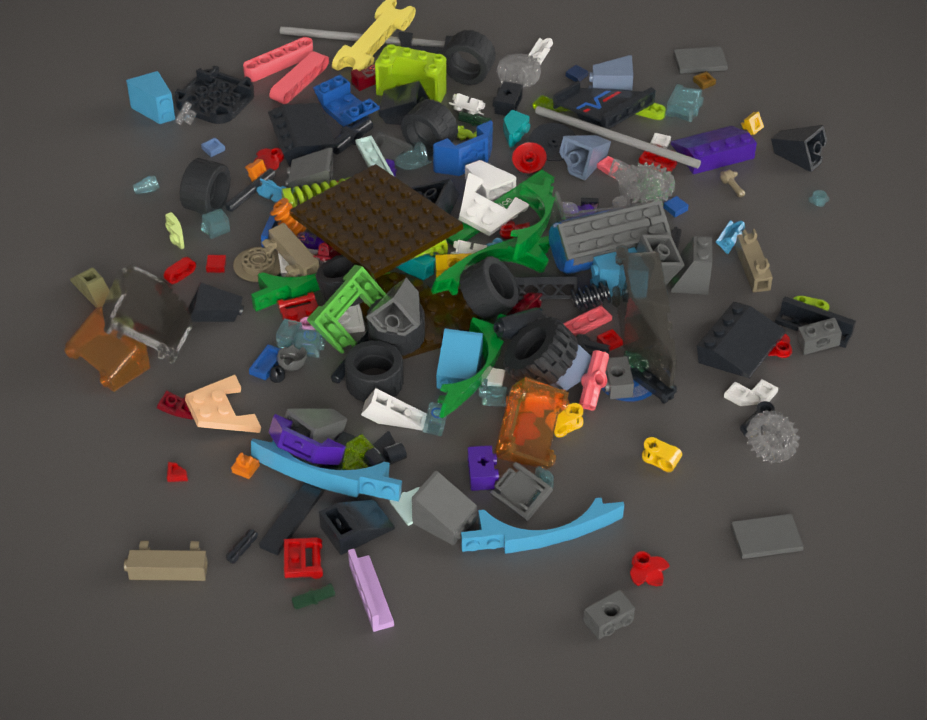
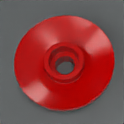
(526, 152)

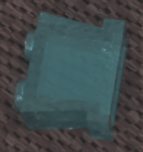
(684, 103)

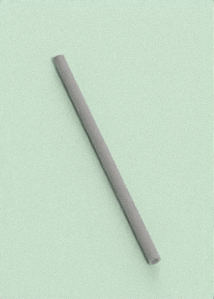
(352, 36)
(618, 137)

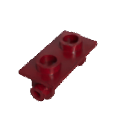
(325, 252)
(529, 301)

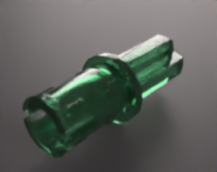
(472, 119)
(636, 361)
(313, 596)

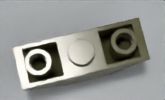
(92, 286)

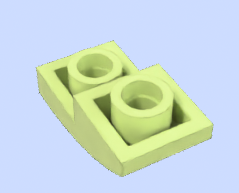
(174, 227)

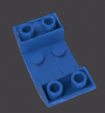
(341, 103)
(452, 159)

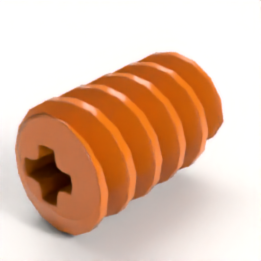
(281, 210)

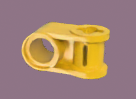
(567, 421)
(662, 455)

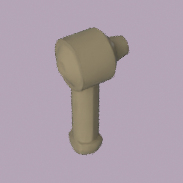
(728, 177)

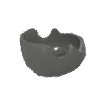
(292, 358)

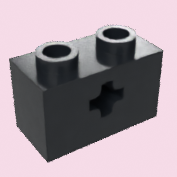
(508, 98)

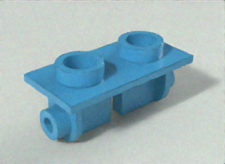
(268, 188)
(729, 235)

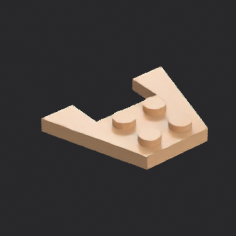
(212, 409)

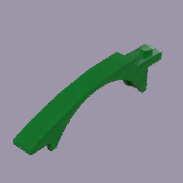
(541, 200)
(533, 258)
(277, 288)
(461, 391)

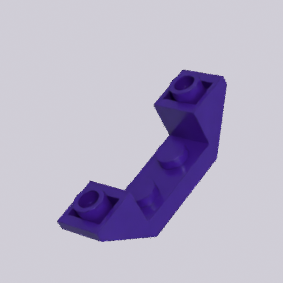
(304, 447)

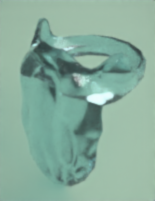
(413, 159)

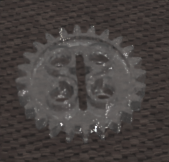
(647, 182)

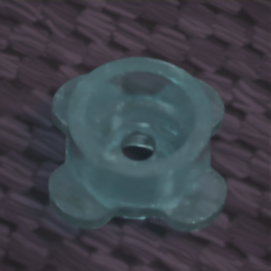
(819, 198)

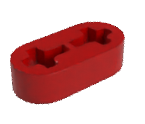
(179, 270)

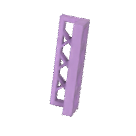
(370, 591)

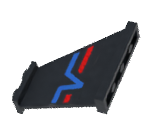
(604, 105)

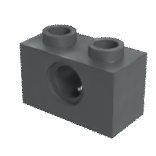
(819, 336)
(619, 378)
(609, 614)

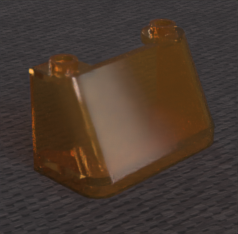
(114, 358)
(530, 423)

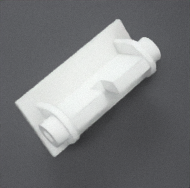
(541, 49)
(473, 107)
(463, 247)

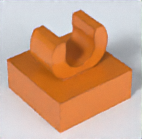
(256, 169)
(245, 466)

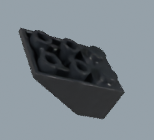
(353, 524)

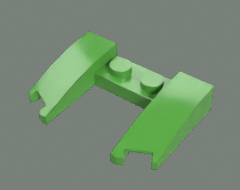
(325, 319)

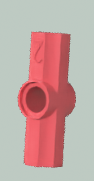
(594, 380)

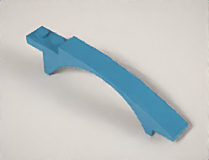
(367, 481)
(496, 534)

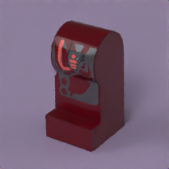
(363, 78)

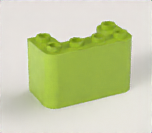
(406, 65)

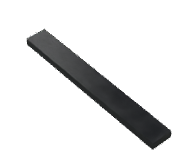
(298, 508)

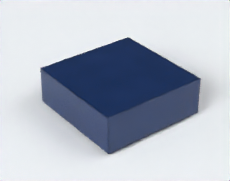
(576, 73)

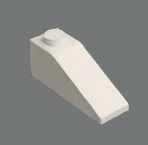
(391, 411)

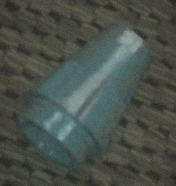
(146, 185)

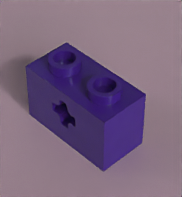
(481, 468)

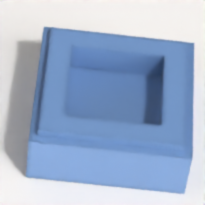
(213, 147)

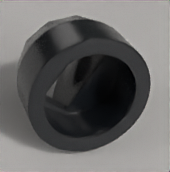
(274, 377)

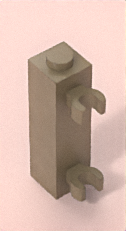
(292, 250)
(753, 262)
(166, 564)

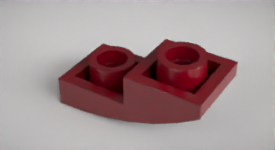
(174, 405)

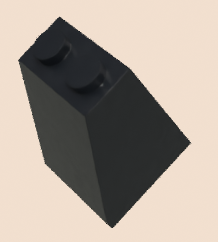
(400, 100)

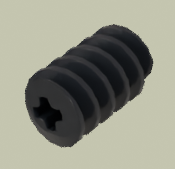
(591, 296)

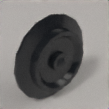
(550, 138)

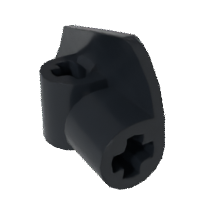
(385, 451)

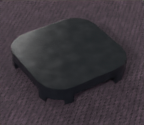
(216, 95)

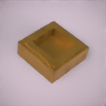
(704, 80)

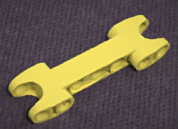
(362, 52)

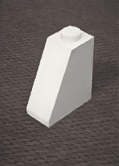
(495, 181)

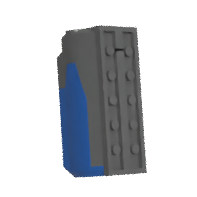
(584, 237)

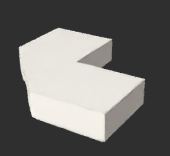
(743, 396)

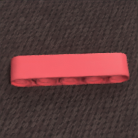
(278, 59)
(299, 77)

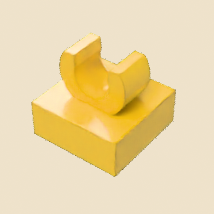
(752, 123)

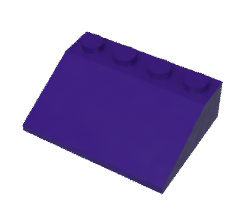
(717, 148)

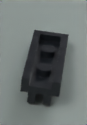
(653, 384)

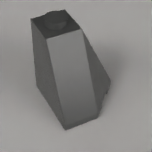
(397, 310)
(317, 423)

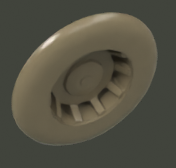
(255, 261)

